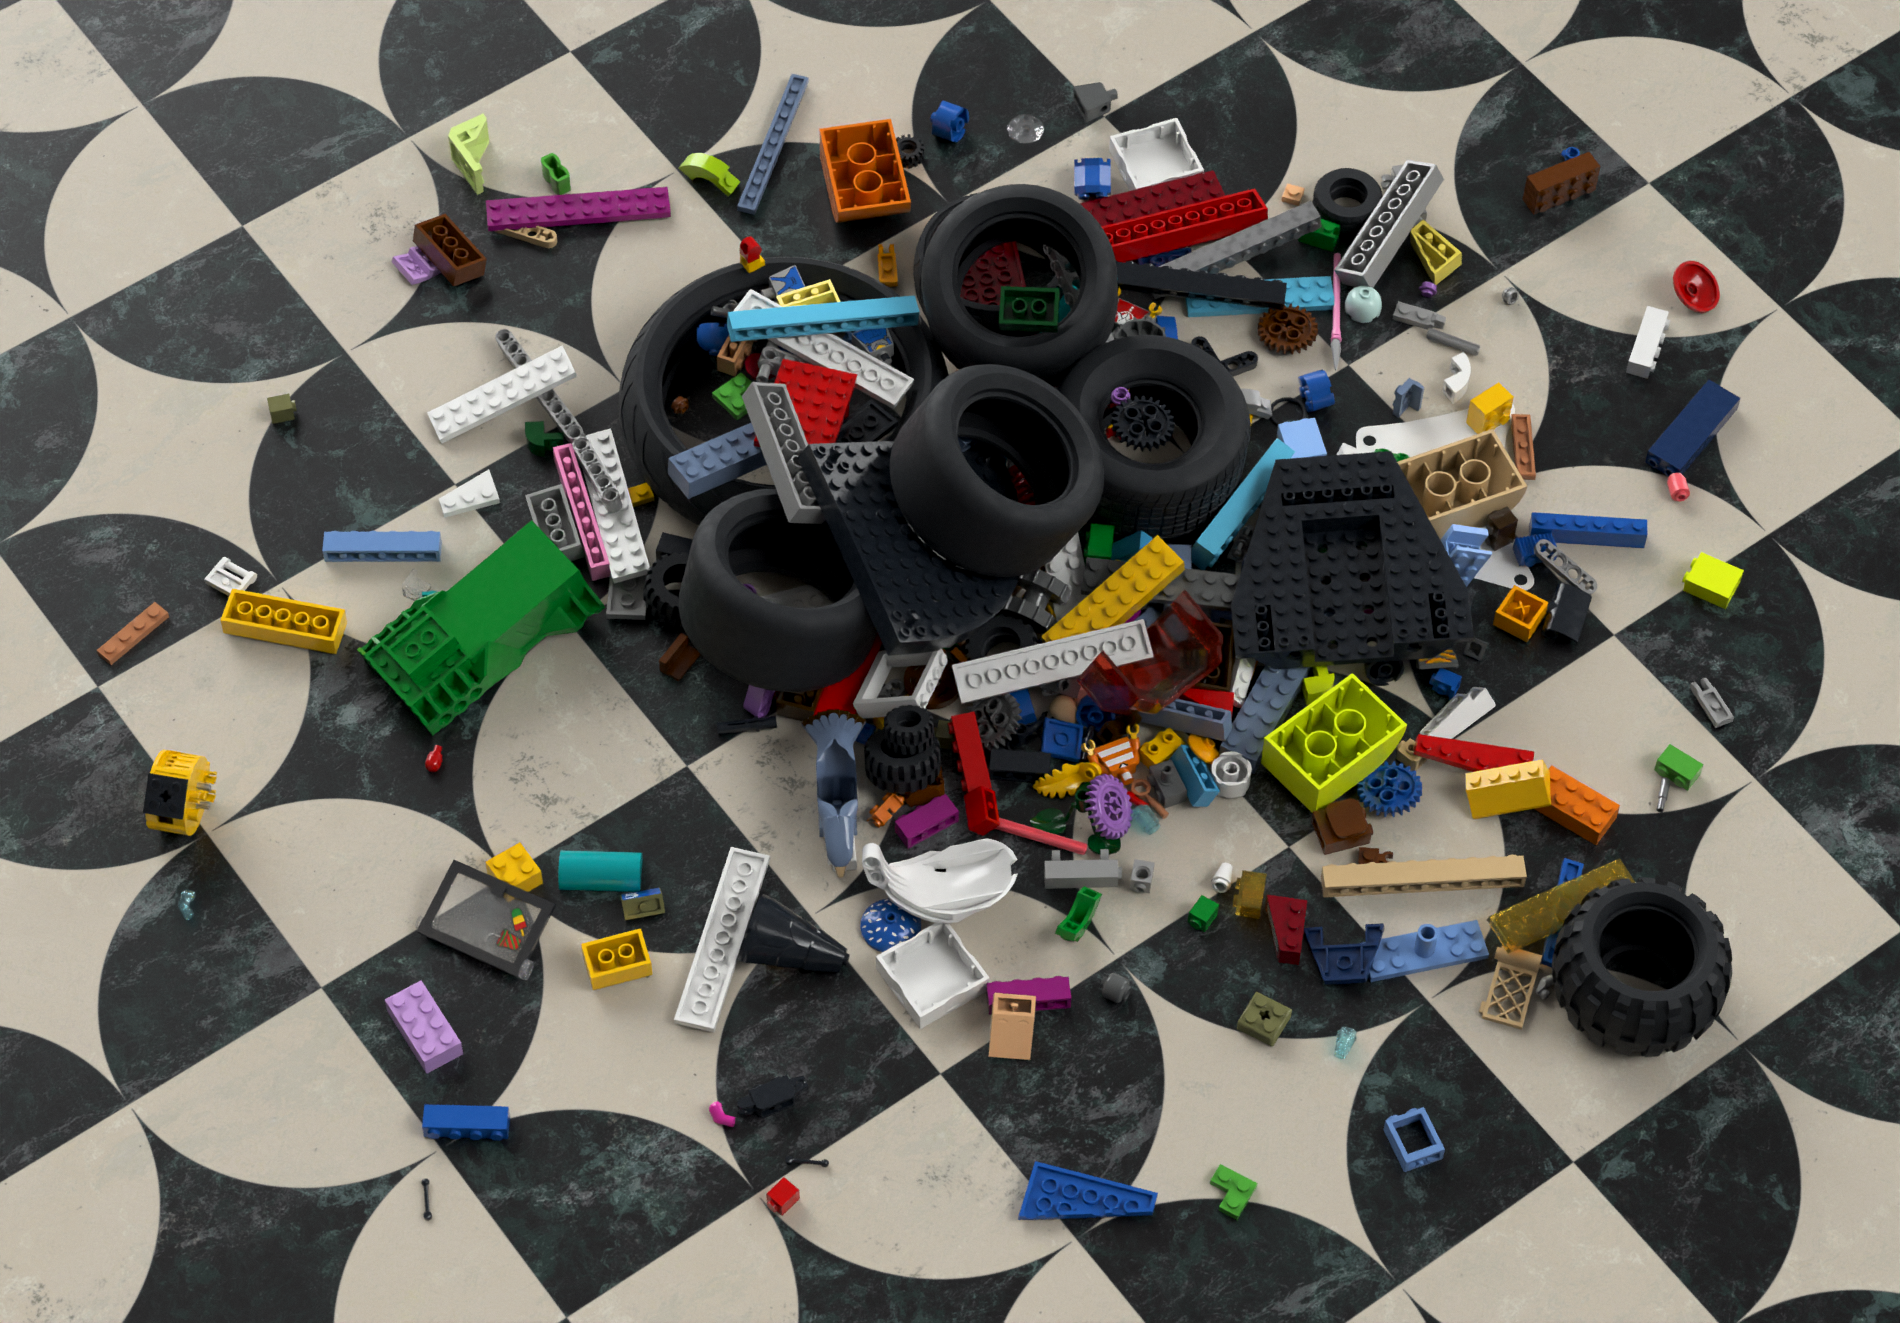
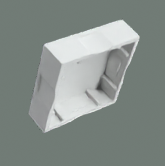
(1154, 155)
(932, 973)

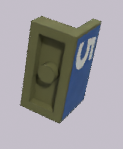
(642, 903)

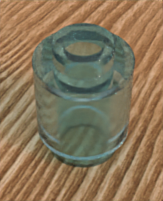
(1146, 819)

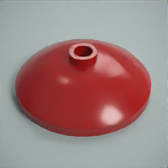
(1696, 286)

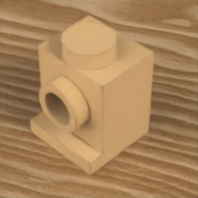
(1406, 756)

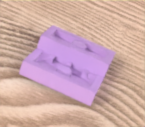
(415, 266)

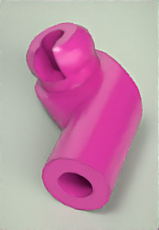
(719, 1116)

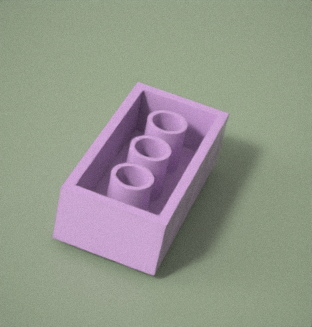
(424, 1026)

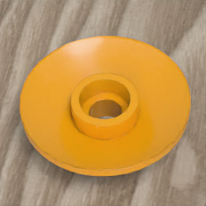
(1203, 748)

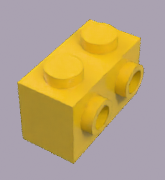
(1160, 748)

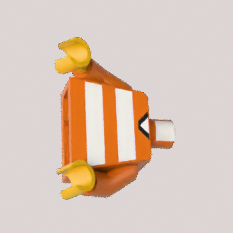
(1117, 757)

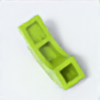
(710, 168)

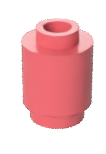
(1678, 487)

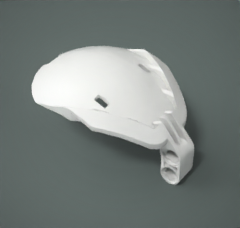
(973, 880)

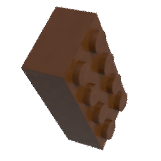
(1561, 183)
(449, 249)

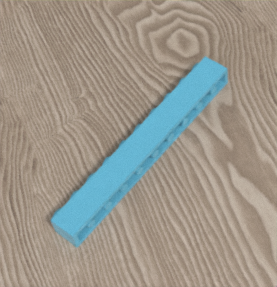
(822, 318)

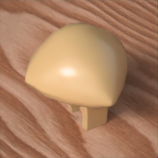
(1064, 708)

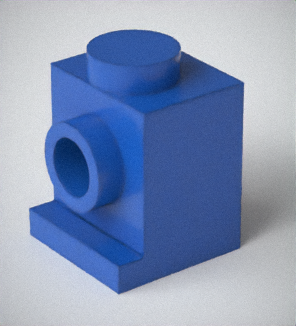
(1445, 683)

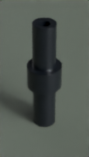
(1089, 736)

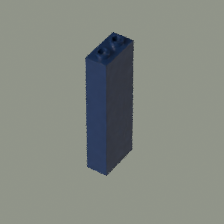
(1693, 429)

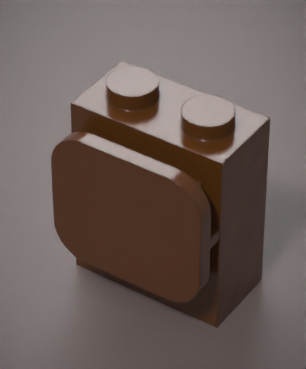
(1341, 826)

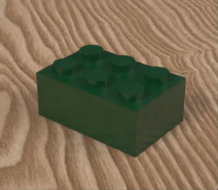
(1029, 309)

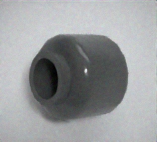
(1115, 988)

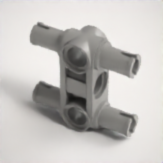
(771, 360)

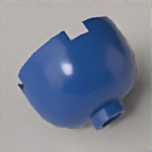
(712, 337)
(1090, 714)

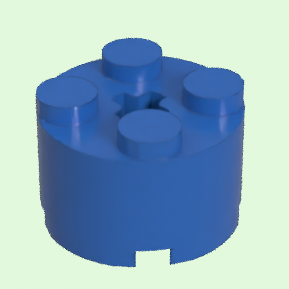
(949, 121)
(1316, 390)

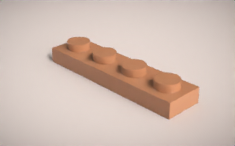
(132, 633)

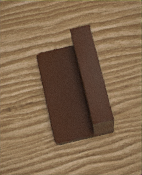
(678, 658)

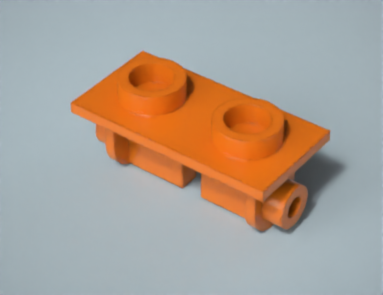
(880, 814)

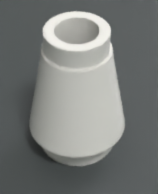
(1222, 879)

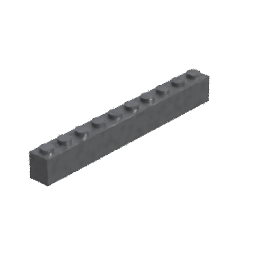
(1251, 241)

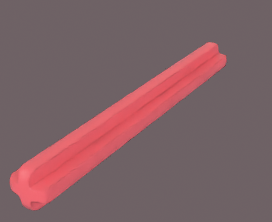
(1042, 836)

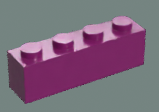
(1049, 992)

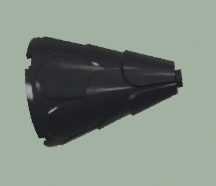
(789, 940)

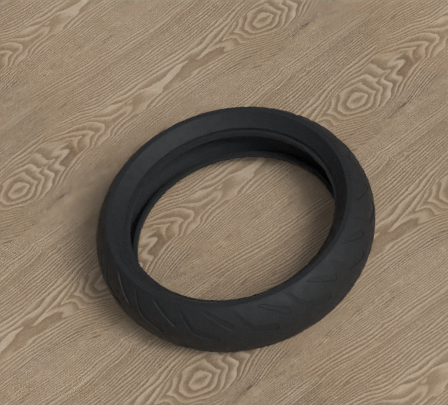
(672, 337)

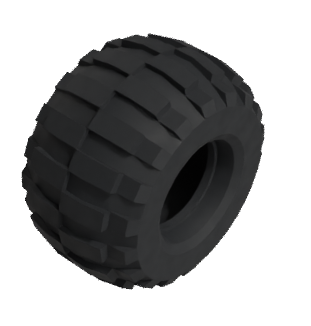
(1648, 923)

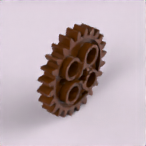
(1287, 329)

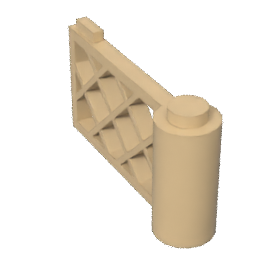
(1523, 964)

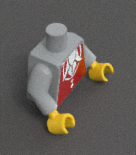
(1127, 311)

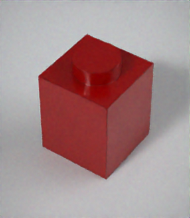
(782, 1196)

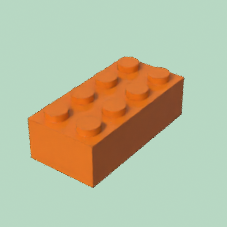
(1579, 807)

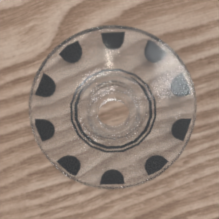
(1025, 129)

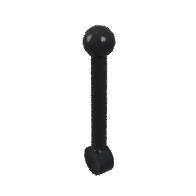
(790, 1160)
(427, 1214)

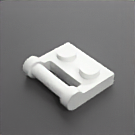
(225, 581)

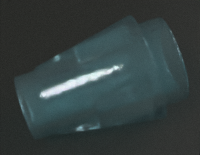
(1345, 1039)

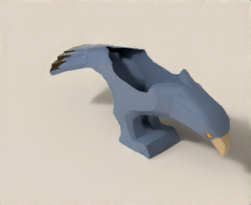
(836, 781)

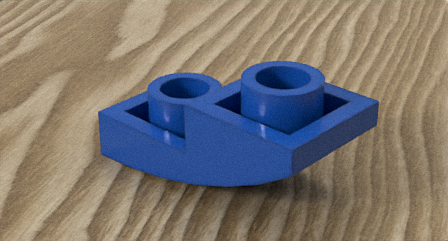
(1169, 323)

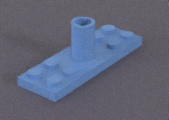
(1428, 950)

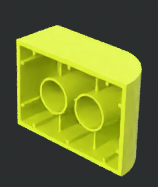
(1332, 743)

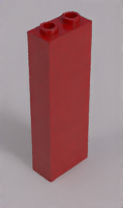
(843, 693)

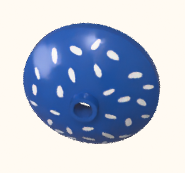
(884, 933)

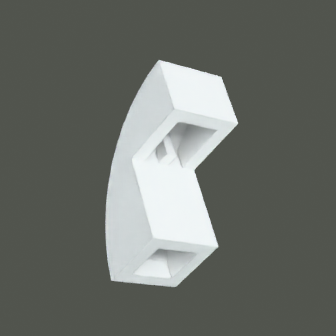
(1456, 385)

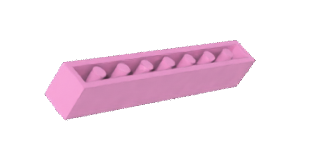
(582, 512)

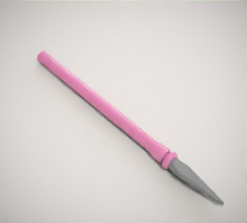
(1336, 332)

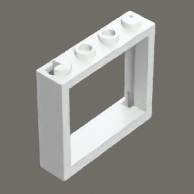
(870, 706)

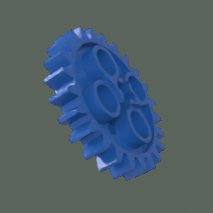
(1390, 789)

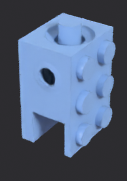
(1464, 549)

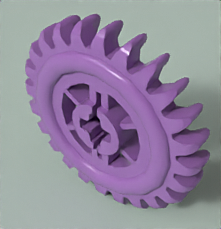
(1107, 807)

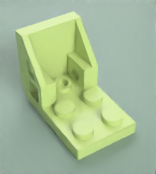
(467, 147)

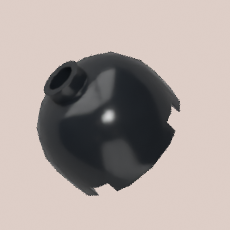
(1382, 672)

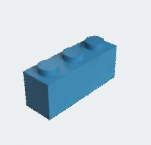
(1195, 777)

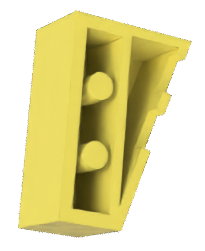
(1434, 252)
(813, 294)

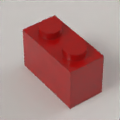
(981, 810)

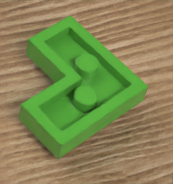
(730, 395)
(1238, 1190)

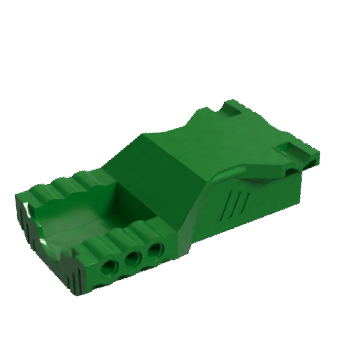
(478, 631)

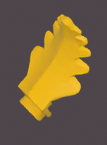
(1068, 779)

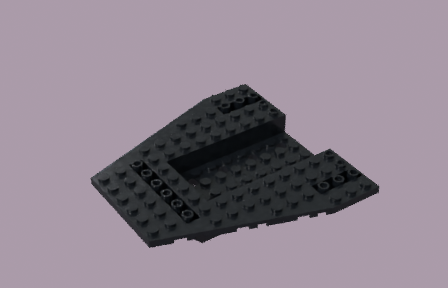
(1338, 506)

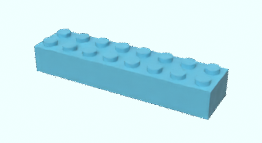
(1237, 509)

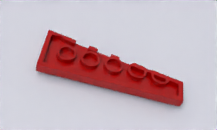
(1469, 755)

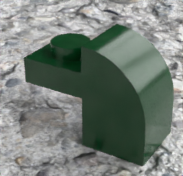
(539, 441)

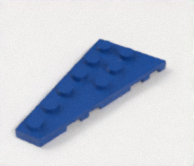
(1071, 1194)

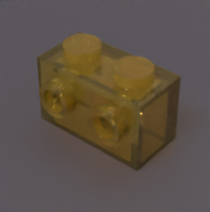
(1250, 895)

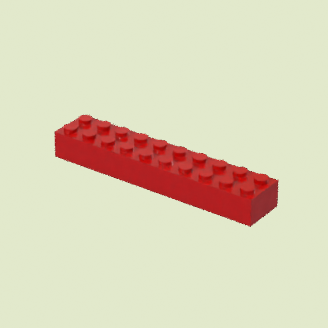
(1185, 225)

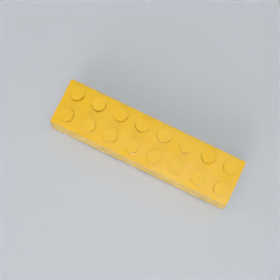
(1122, 592)

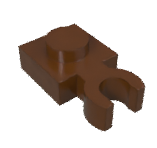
(1368, 855)

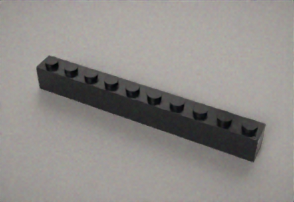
(1201, 285)

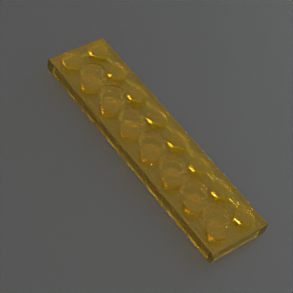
(1548, 910)

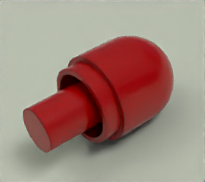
(434, 759)

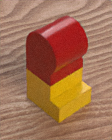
(750, 254)

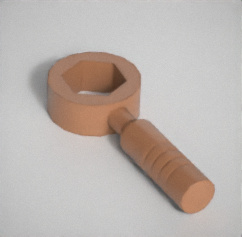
(1146, 795)

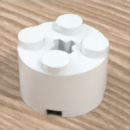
(1231, 774)

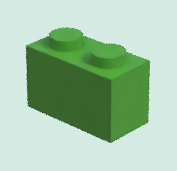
(1678, 767)

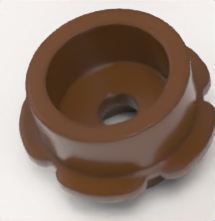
(680, 405)

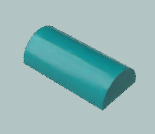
(600, 870)

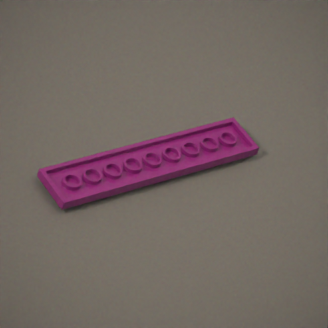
(578, 208)

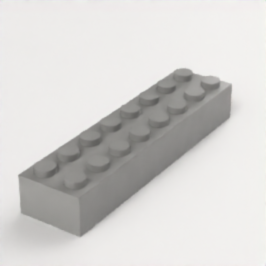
(1389, 224)
(781, 444)

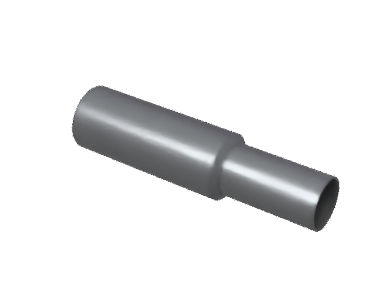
(1663, 793)

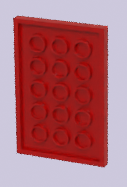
(818, 398)

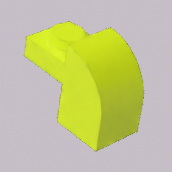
(1318, 685)

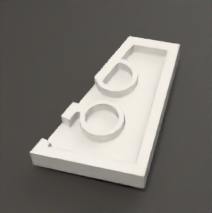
(470, 496)

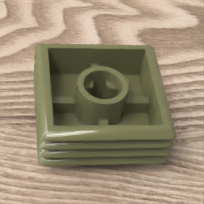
(1265, 1030)

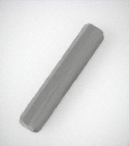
(1453, 341)

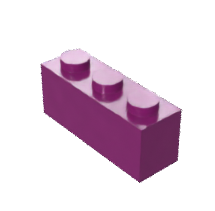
(926, 821)

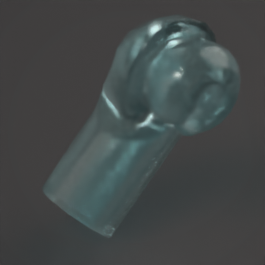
(184, 901)

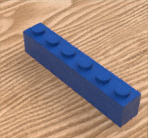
(1590, 529)

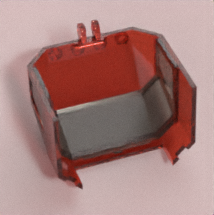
(1184, 652)

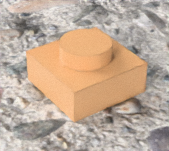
(1293, 194)

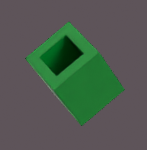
(1203, 913)

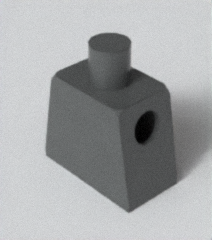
(1093, 100)

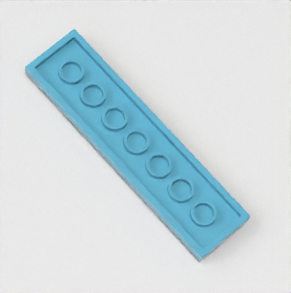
(1307, 292)

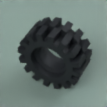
(913, 144)

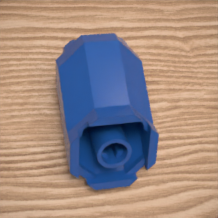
(1092, 178)

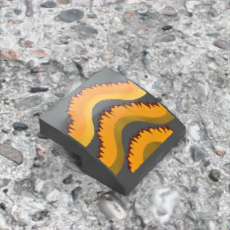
(1443, 660)

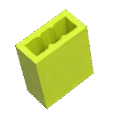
(1712, 580)

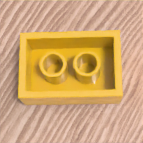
(616, 959)

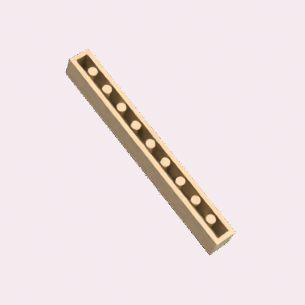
(1423, 876)

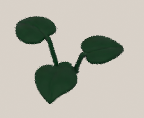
(1053, 821)

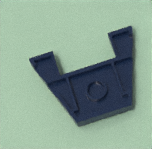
(1347, 961)

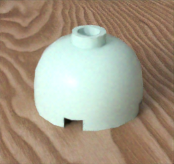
(1363, 304)

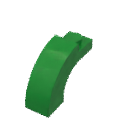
(1080, 915)

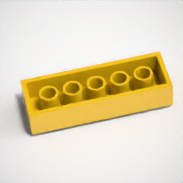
(284, 621)

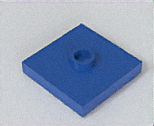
(1062, 739)

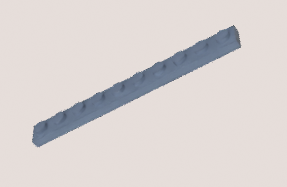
(773, 144)

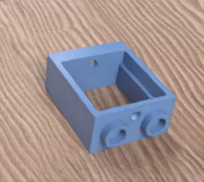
(1420, 1157)

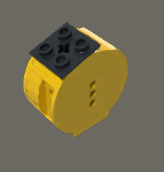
(178, 792)

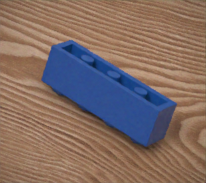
(466, 1122)

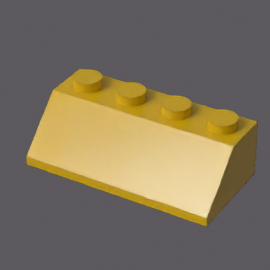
(1508, 789)

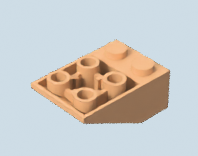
(1012, 1026)

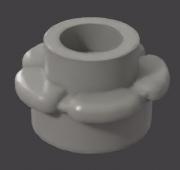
(1510, 295)

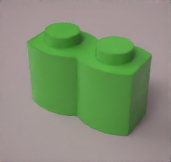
(555, 174)

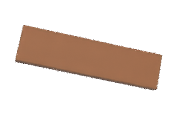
(1523, 445)

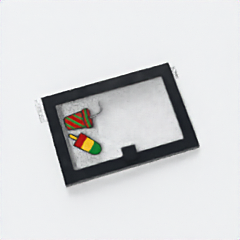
(486, 919)

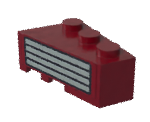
(1287, 926)

